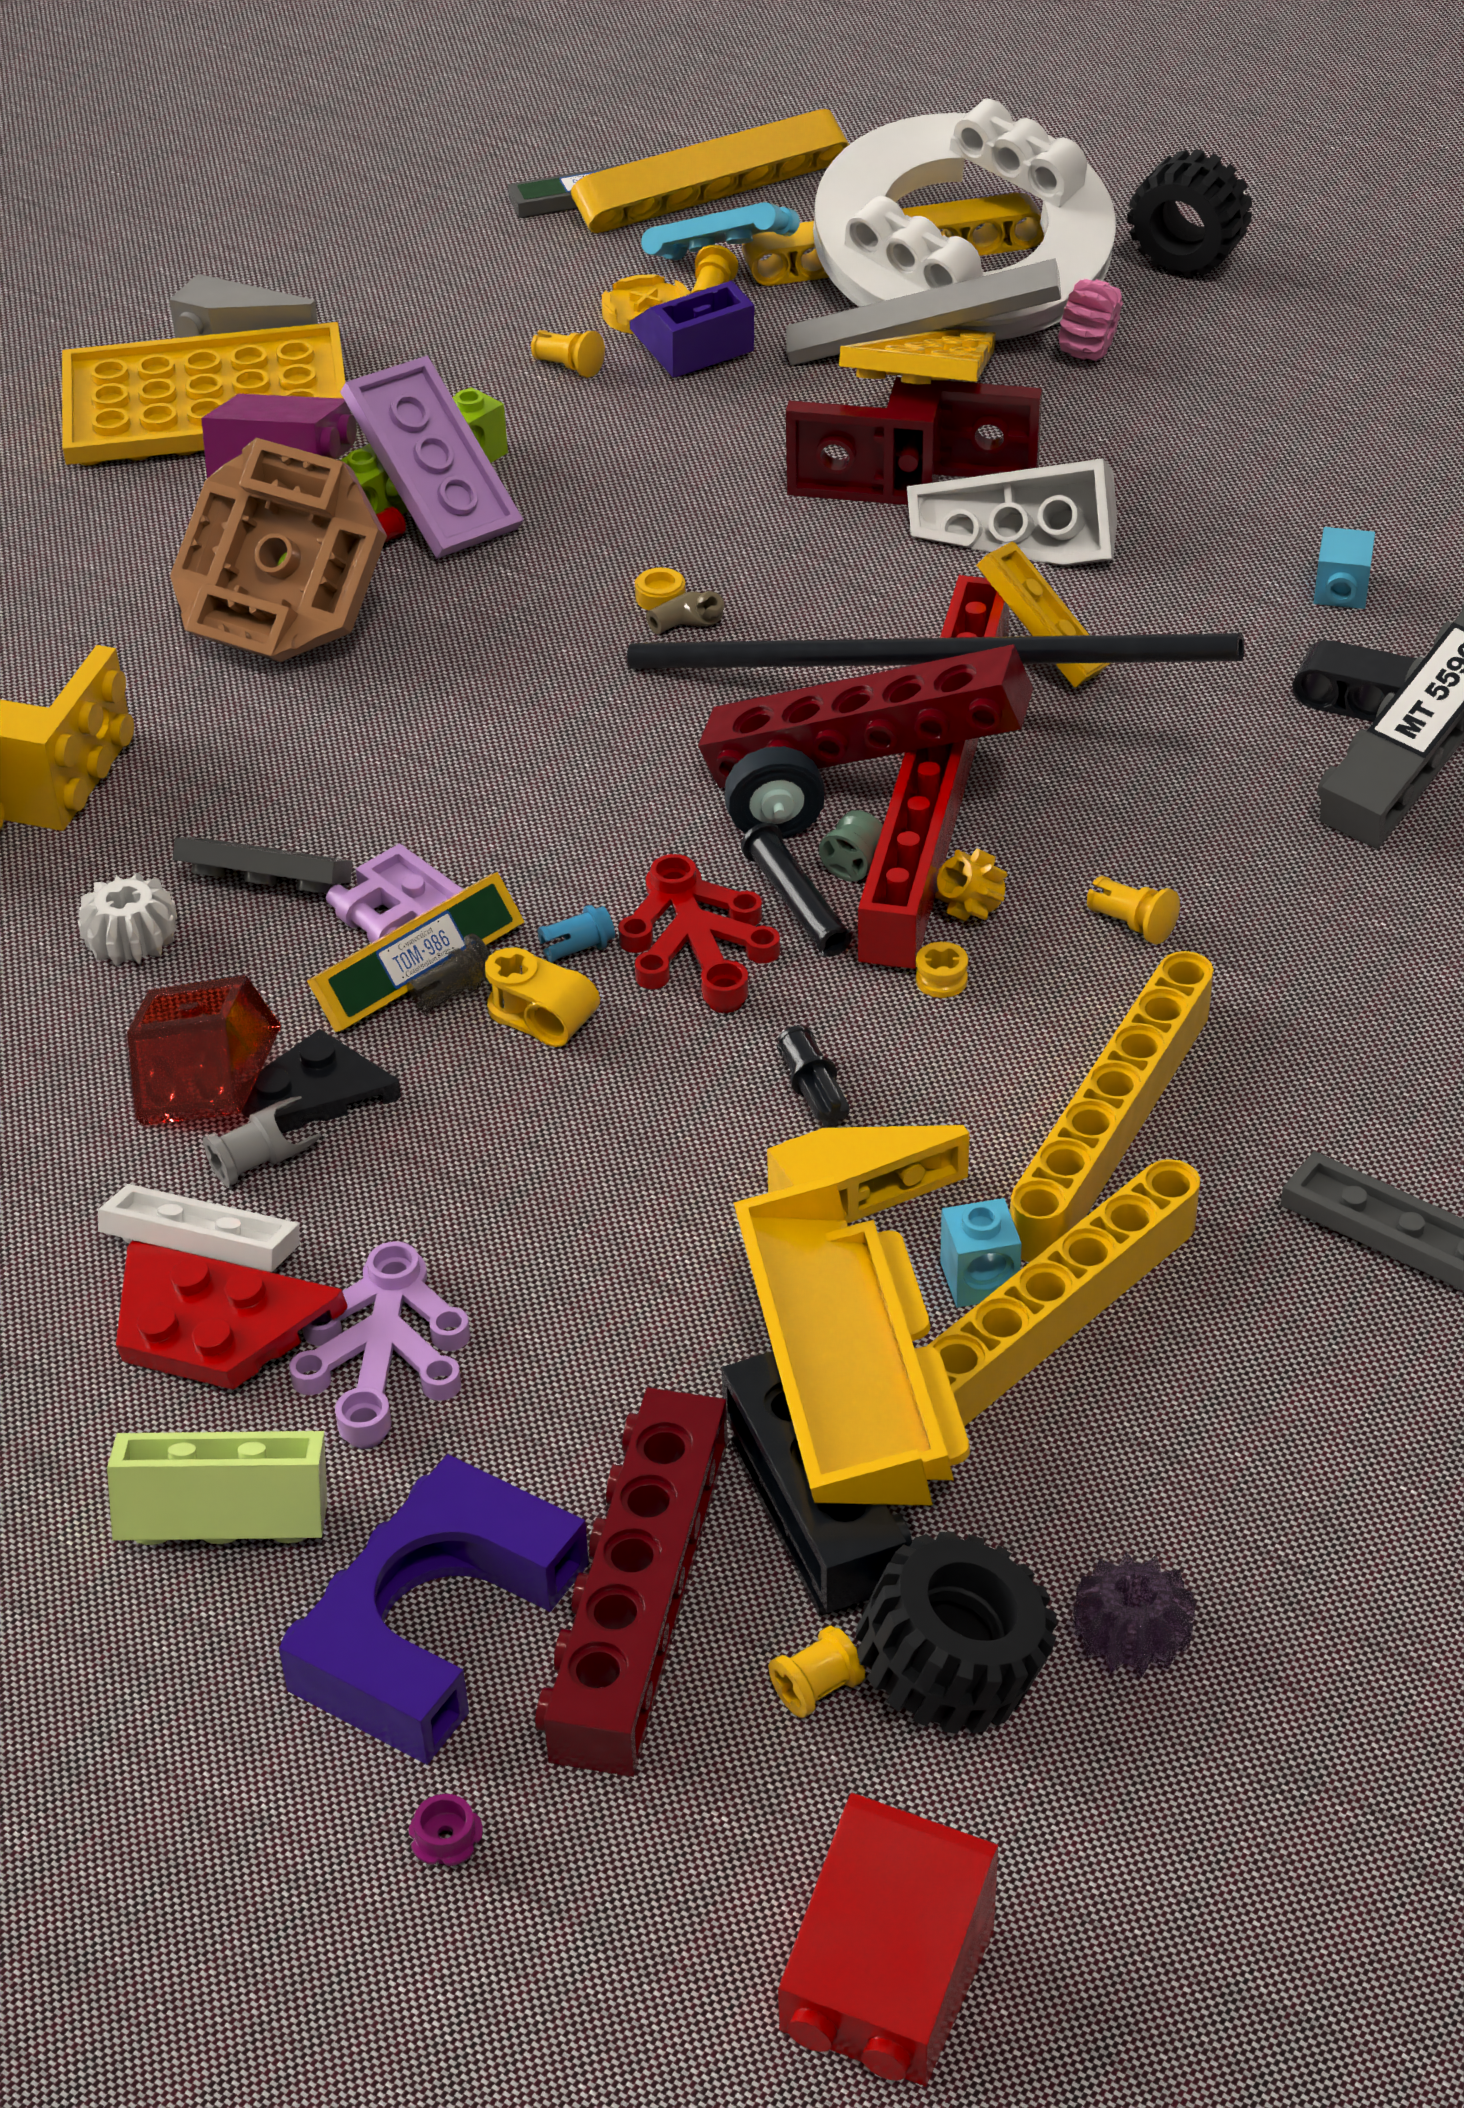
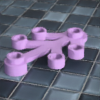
(390, 1276)

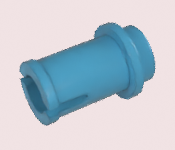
(579, 933)

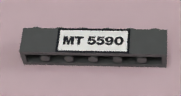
(1402, 747)

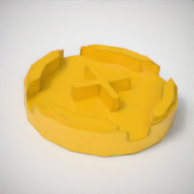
(634, 296)

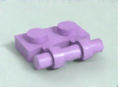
(398, 882)

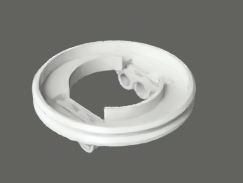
(884, 255)

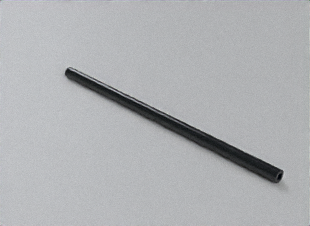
(913, 651)

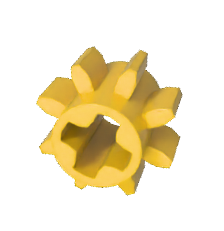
(971, 884)

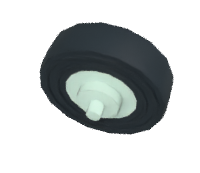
(775, 788)

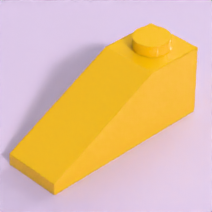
(873, 1164)

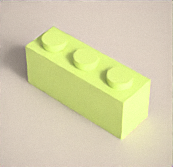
(217, 1486)

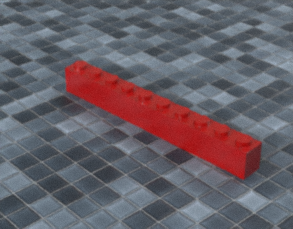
(923, 810)

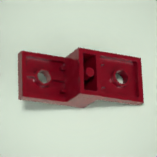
(912, 441)

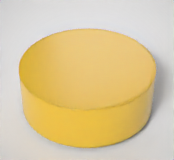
(658, 586)

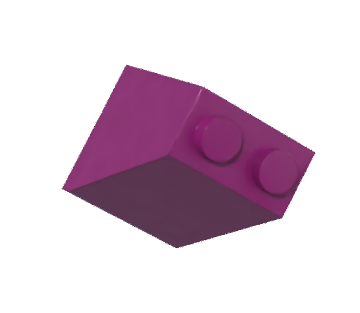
(299, 422)

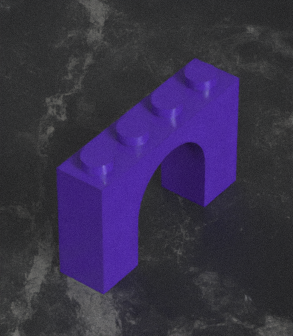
(449, 1526)

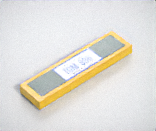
(383, 967)

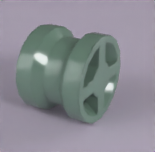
(851, 846)

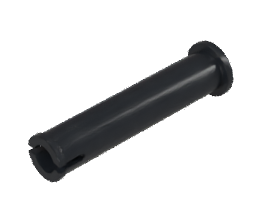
(766, 848)

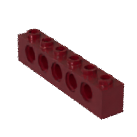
(876, 712)
(635, 1583)

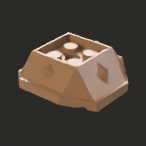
(244, 522)

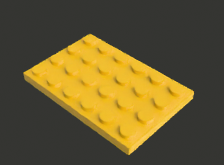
(153, 393)

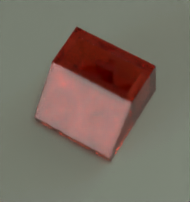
(198, 1049)

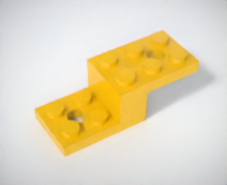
(62, 751)

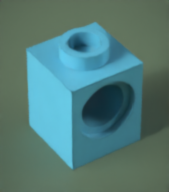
(1344, 567)
(978, 1249)

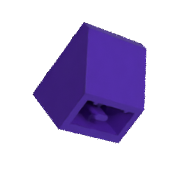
(698, 329)

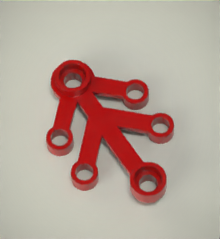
(679, 883)

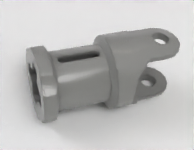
(252, 1144)

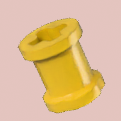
(816, 1671)

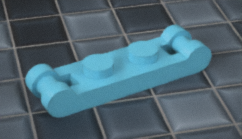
(732, 226)

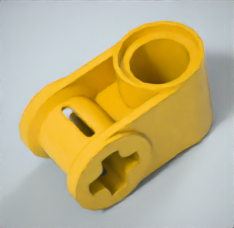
(541, 1001)

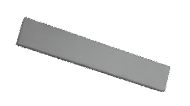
(925, 311)

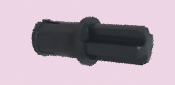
(813, 1075)

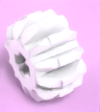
(127, 919)

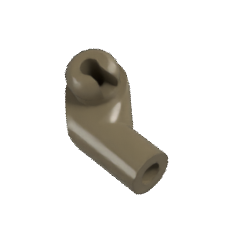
(687, 609)

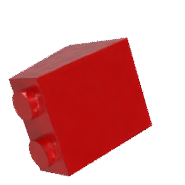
(890, 1940)

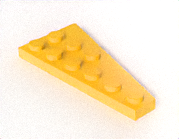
(922, 356)

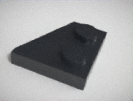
(324, 1076)

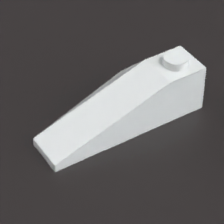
(1050, 512)

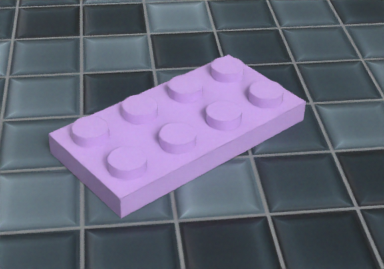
(431, 456)

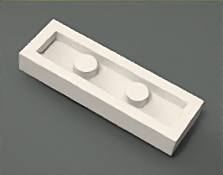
(198, 1227)

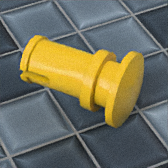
(714, 267)
(576, 351)
(1142, 909)

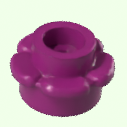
(441, 1815)

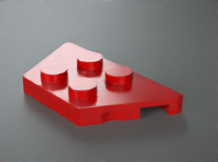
(212, 1315)

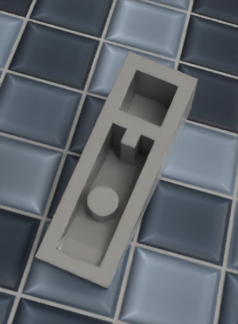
(224, 306)

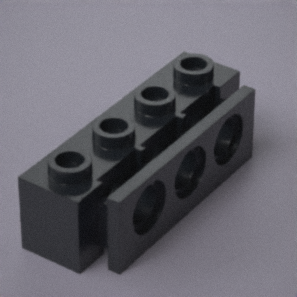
(832, 1546)

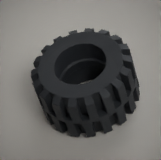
(1206, 188)
(933, 1668)

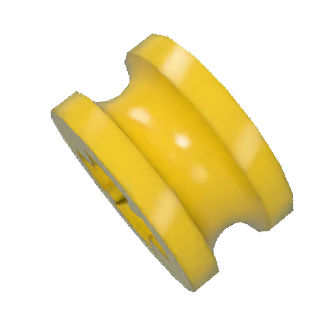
(941, 969)

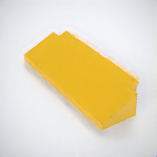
(842, 1328)

